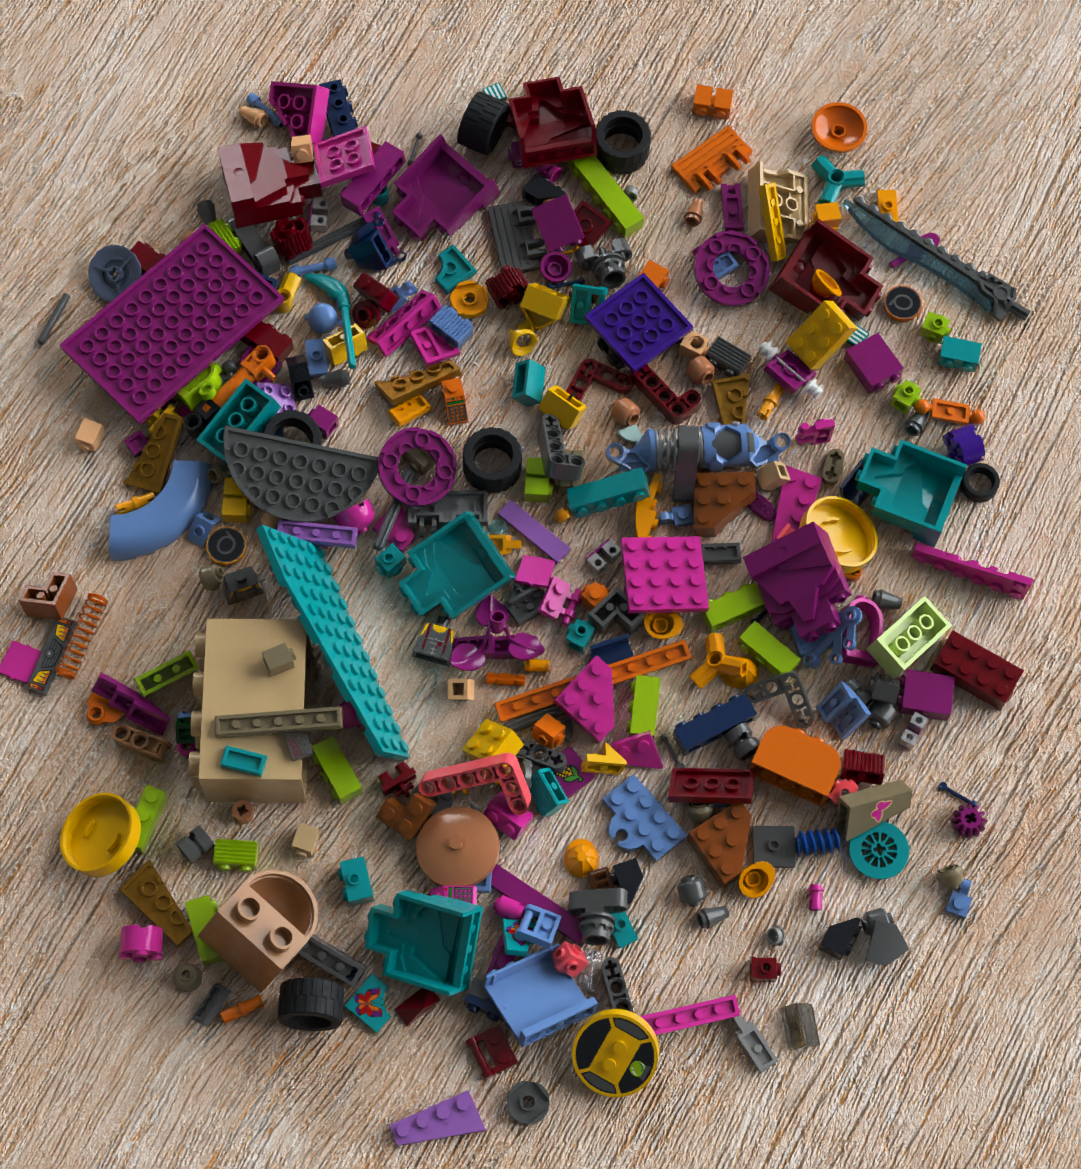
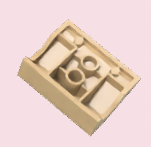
(792, 200)

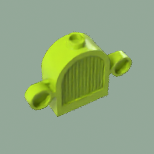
(201, 387)

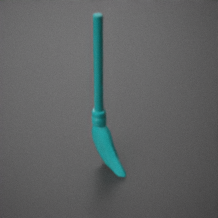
(338, 292)

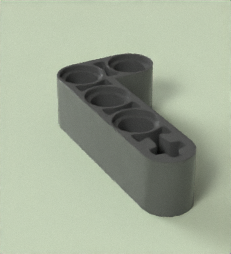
(262, 256)
(555, 461)
(686, 463)
(615, 998)

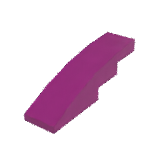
(494, 648)
(132, 703)

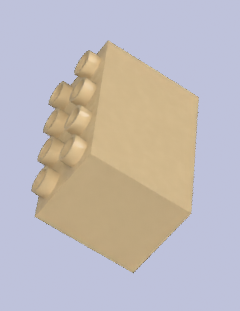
(240, 683)

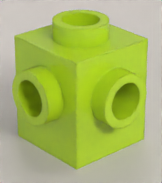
(935, 327)
(905, 396)

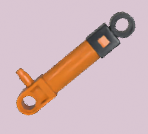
(252, 368)

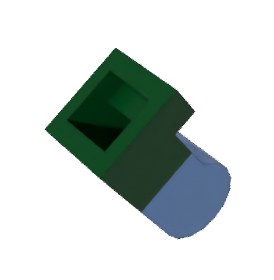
(183, 729)

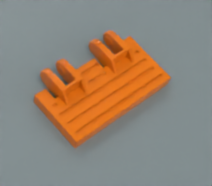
(711, 160)

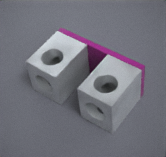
(318, 221)
(594, 559)
(912, 731)

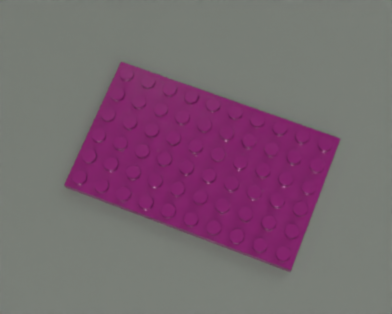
(172, 323)

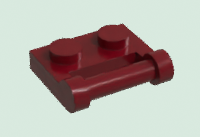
(498, 1049)

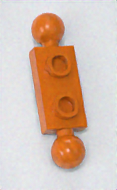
(949, 411)

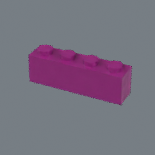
(367, 187)

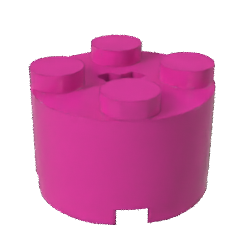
(141, 943)

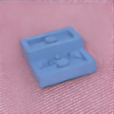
(843, 710)

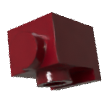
(757, 973)

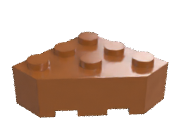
(721, 499)
(723, 843)

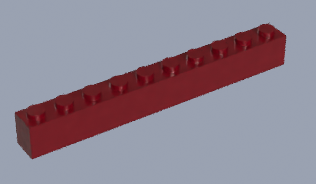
(262, 334)

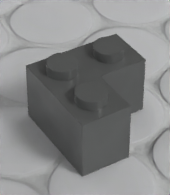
(615, 609)

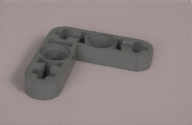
(783, 687)

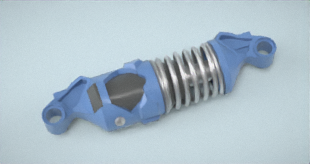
(719, 448)

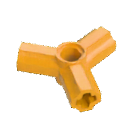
(711, 668)

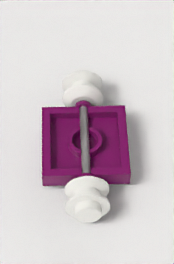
(790, 371)

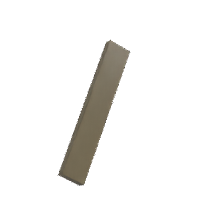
(278, 722)

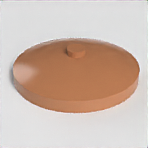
(457, 847)

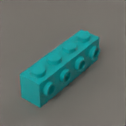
(608, 493)

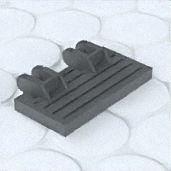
(513, 240)
(449, 508)

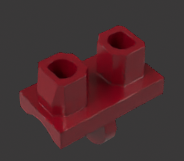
(391, 785)

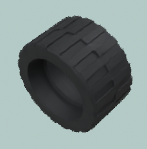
(483, 123)
(625, 123)
(295, 419)
(497, 439)
(310, 1004)

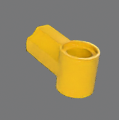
(288, 290)

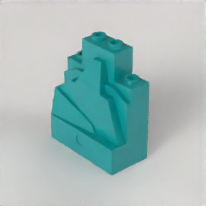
(911, 488)
(455, 569)
(426, 940)

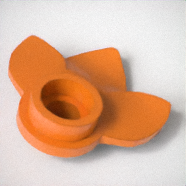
(99, 705)

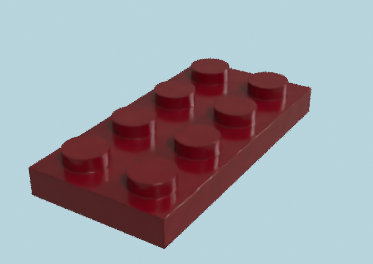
(711, 785)

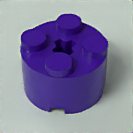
(964, 445)

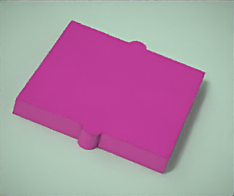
(535, 571)
(20, 662)

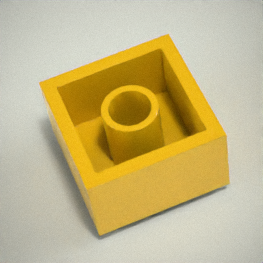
(492, 740)

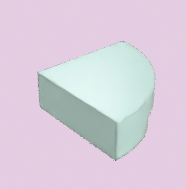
(630, 434)

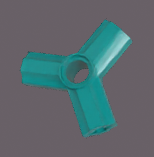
(828, 173)

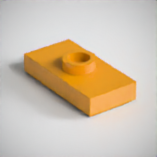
(888, 203)
(409, 410)

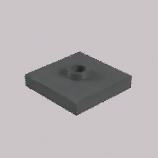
(774, 845)

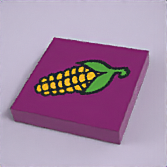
(572, 778)

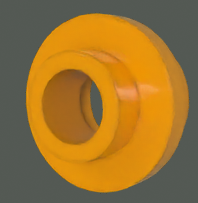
(562, 515)

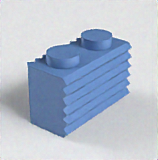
(451, 326)

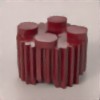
(291, 237)
(507, 287)

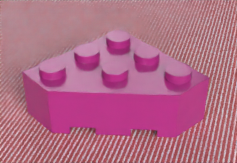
(301, 107)
(590, 700)

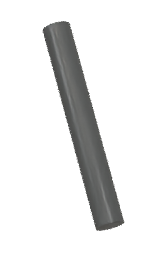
(53, 318)

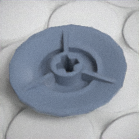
(102, 269)

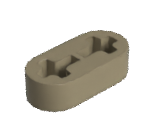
(829, 466)

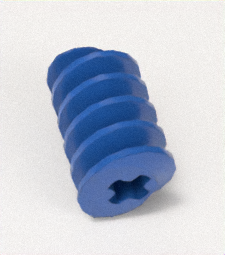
(817, 841)

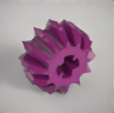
(961, 816)

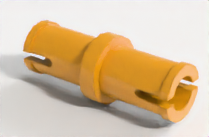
(770, 402)
(134, 503)

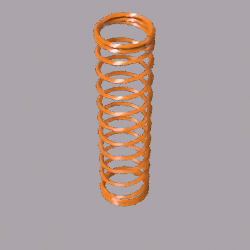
(62, 671)

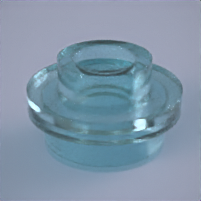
(498, 527)

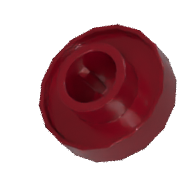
(366, 314)

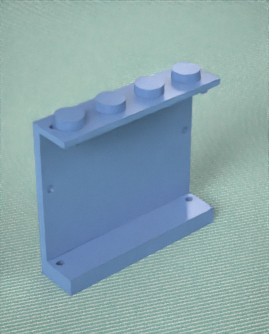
(537, 997)

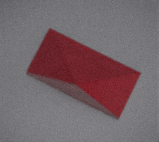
(416, 1005)

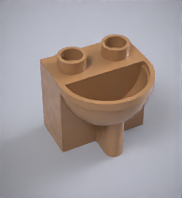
(263, 925)

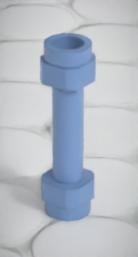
(254, 101)
(328, 264)

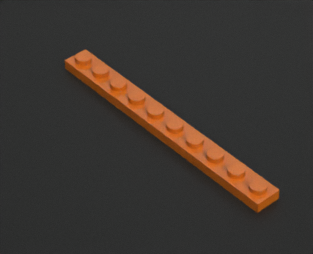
(621, 672)

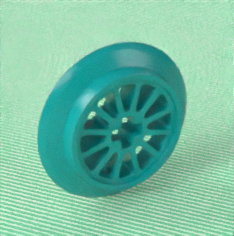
(898, 841)

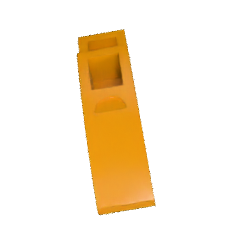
(645, 516)

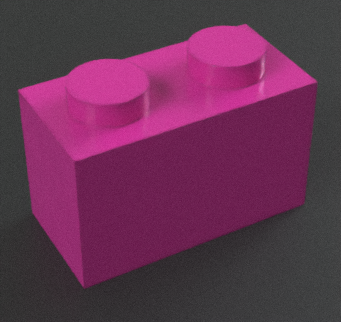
(504, 819)

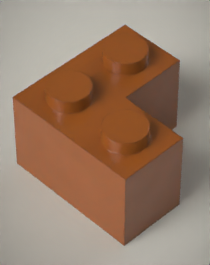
(50, 600)
(406, 819)

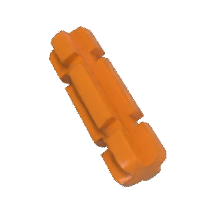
(505, 679)

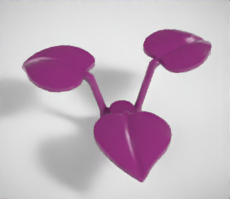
(495, 615)

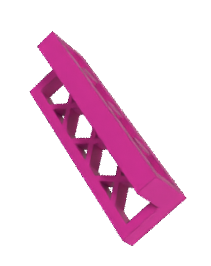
(404, 322)

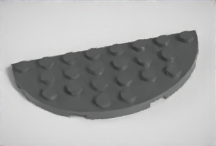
(296, 477)

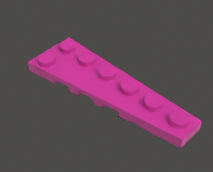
(795, 499)
(1012, 584)

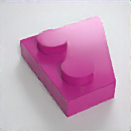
(431, 346)
(401, 534)
(639, 750)

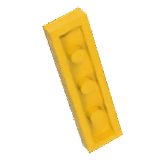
(773, 222)

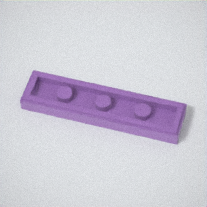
(534, 531)
(320, 533)

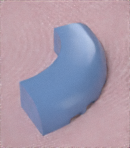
(165, 516)

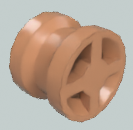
(242, 816)

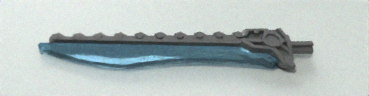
(983, 288)

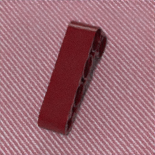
(660, 390)

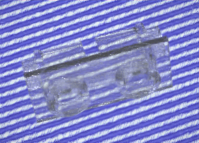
(587, 979)

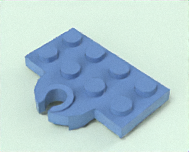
(641, 820)

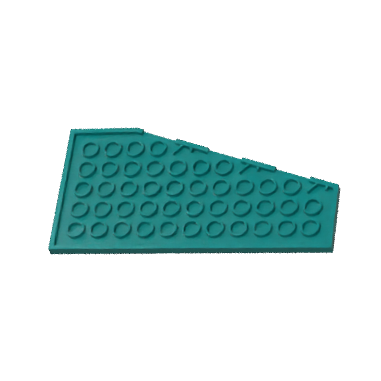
(325, 618)

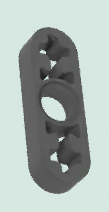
(545, 762)

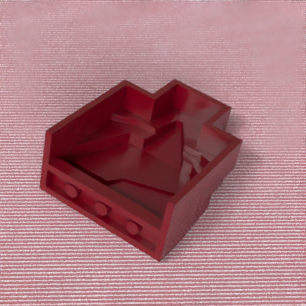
(552, 123)
(266, 182)
(838, 257)

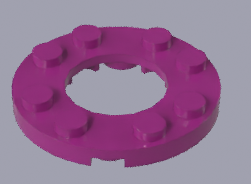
(741, 244)
(417, 439)

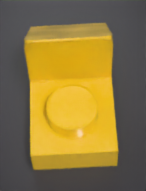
(605, 763)

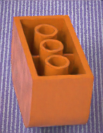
(797, 763)

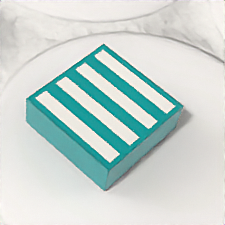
(496, 91)
(858, 336)

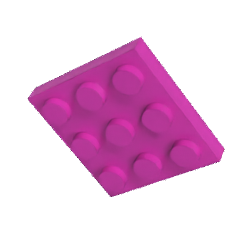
(344, 156)

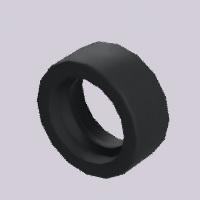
(988, 471)

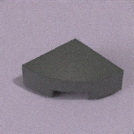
(569, 727)

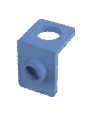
(202, 527)

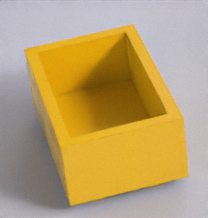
(821, 335)

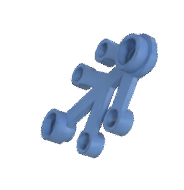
(836, 638)

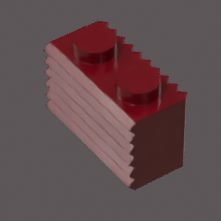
(376, 292)
(862, 767)

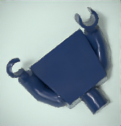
(370, 248)

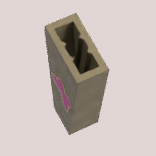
(870, 807)

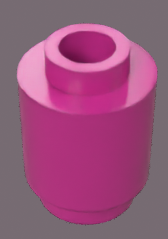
(508, 908)

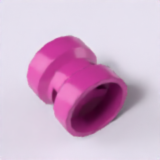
(550, 171)

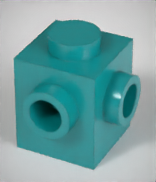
(390, 561)
(579, 635)

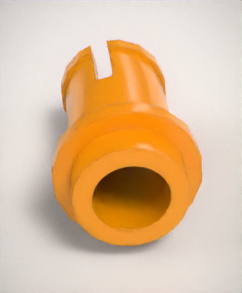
(536, 665)

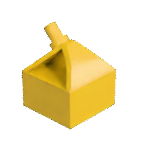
(542, 306)

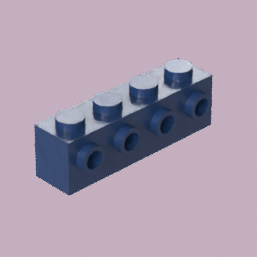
(339, 109)
(713, 724)

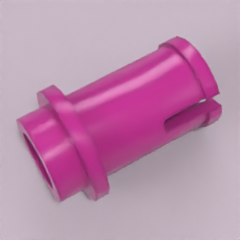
(815, 897)

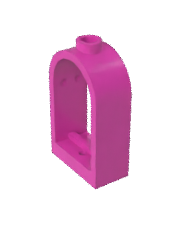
(875, 618)

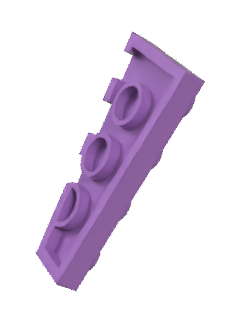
(446, 1119)

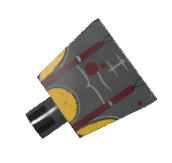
(241, 585)
(435, 642)

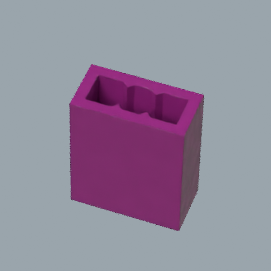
(558, 223)
(873, 363)
(926, 694)

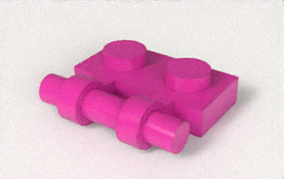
(818, 433)
(554, 598)

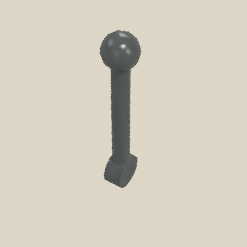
(419, 136)
(664, 737)

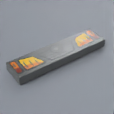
(50, 657)

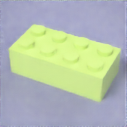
(908, 637)

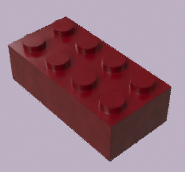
(977, 670)

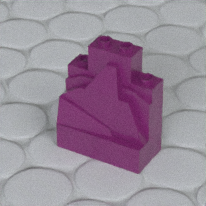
(441, 192)
(800, 581)

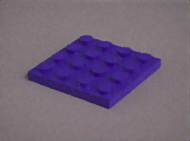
(638, 323)

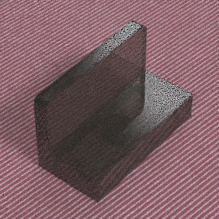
(800, 1025)

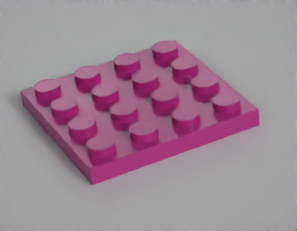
(664, 574)

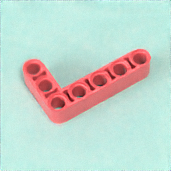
(480, 777)

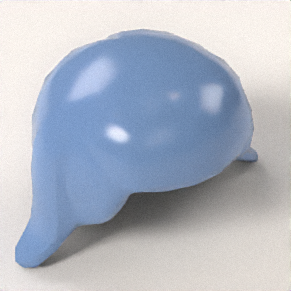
(322, 318)

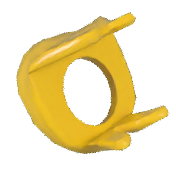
(514, 335)

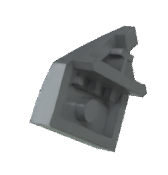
(524, 603)
(885, 943)

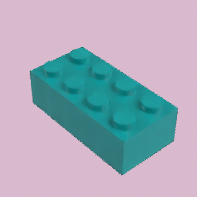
(246, 409)

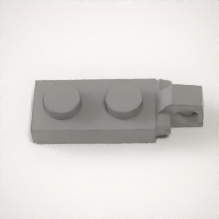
(754, 1044)

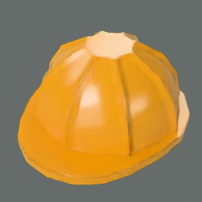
(824, 284)
(663, 625)
(742, 682)
(581, 858)
(756, 879)

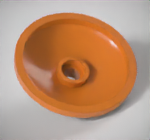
(840, 119)

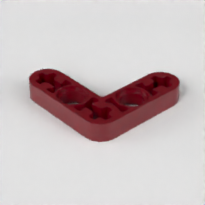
(595, 375)

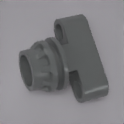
(606, 266)
(595, 910)

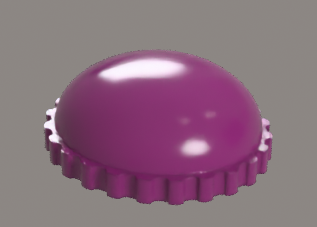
(555, 267)

